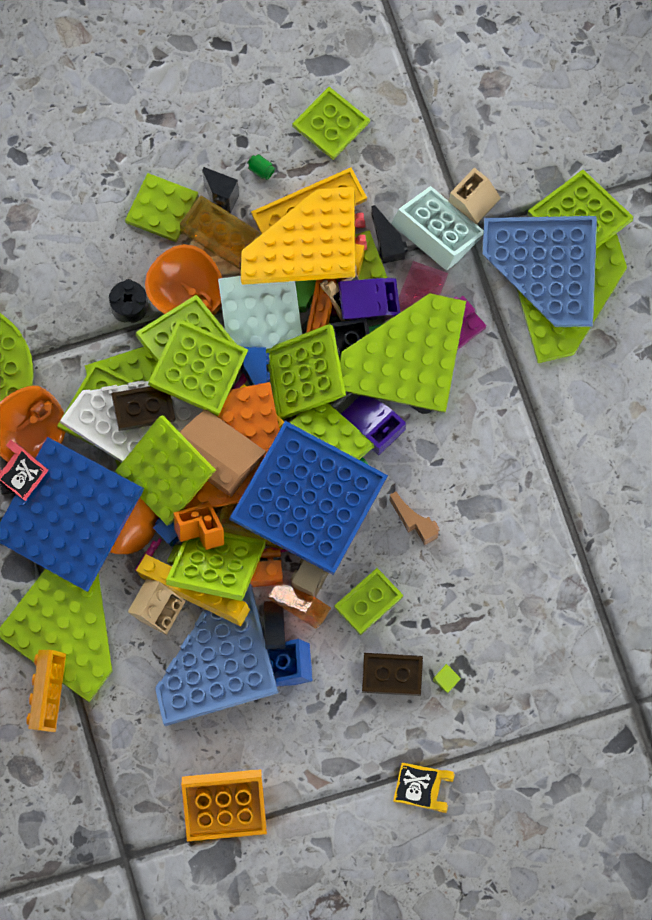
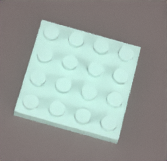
(260, 312)

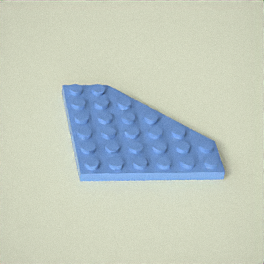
(548, 263)
(217, 667)

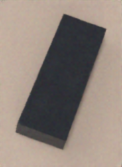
(274, 625)

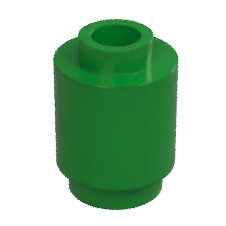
(260, 166)

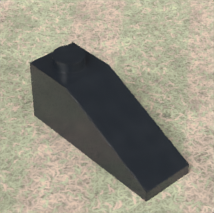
(388, 238)

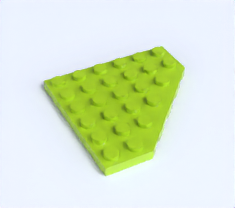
(560, 342)
(408, 356)
(64, 620)

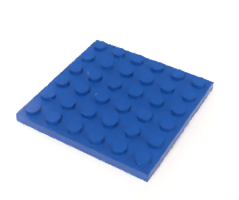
(308, 497)
(70, 515)

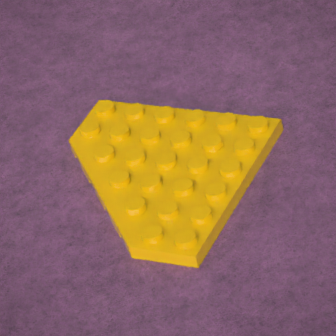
(307, 242)

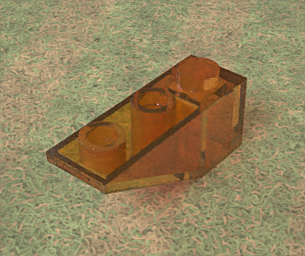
(300, 604)

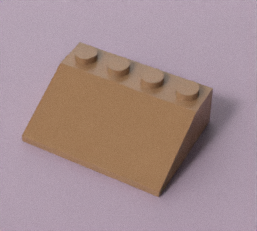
(224, 449)

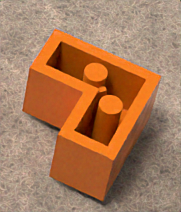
(201, 523)

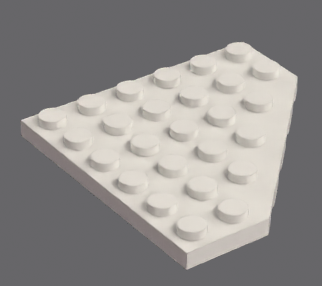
(95, 420)

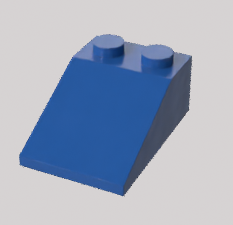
(292, 664)

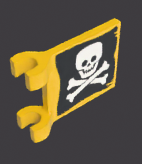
(421, 786)

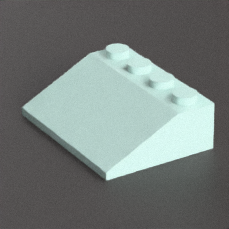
(437, 227)

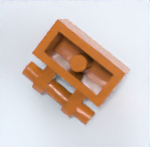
(269, 571)

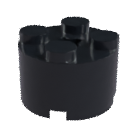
(124, 310)

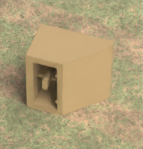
(474, 196)
(156, 606)

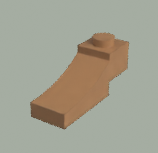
(424, 527)

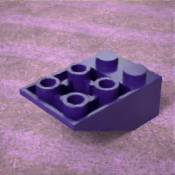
(369, 299)
(375, 422)

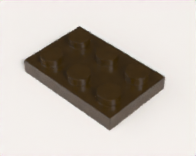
(141, 407)
(392, 674)

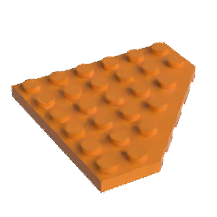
(253, 415)

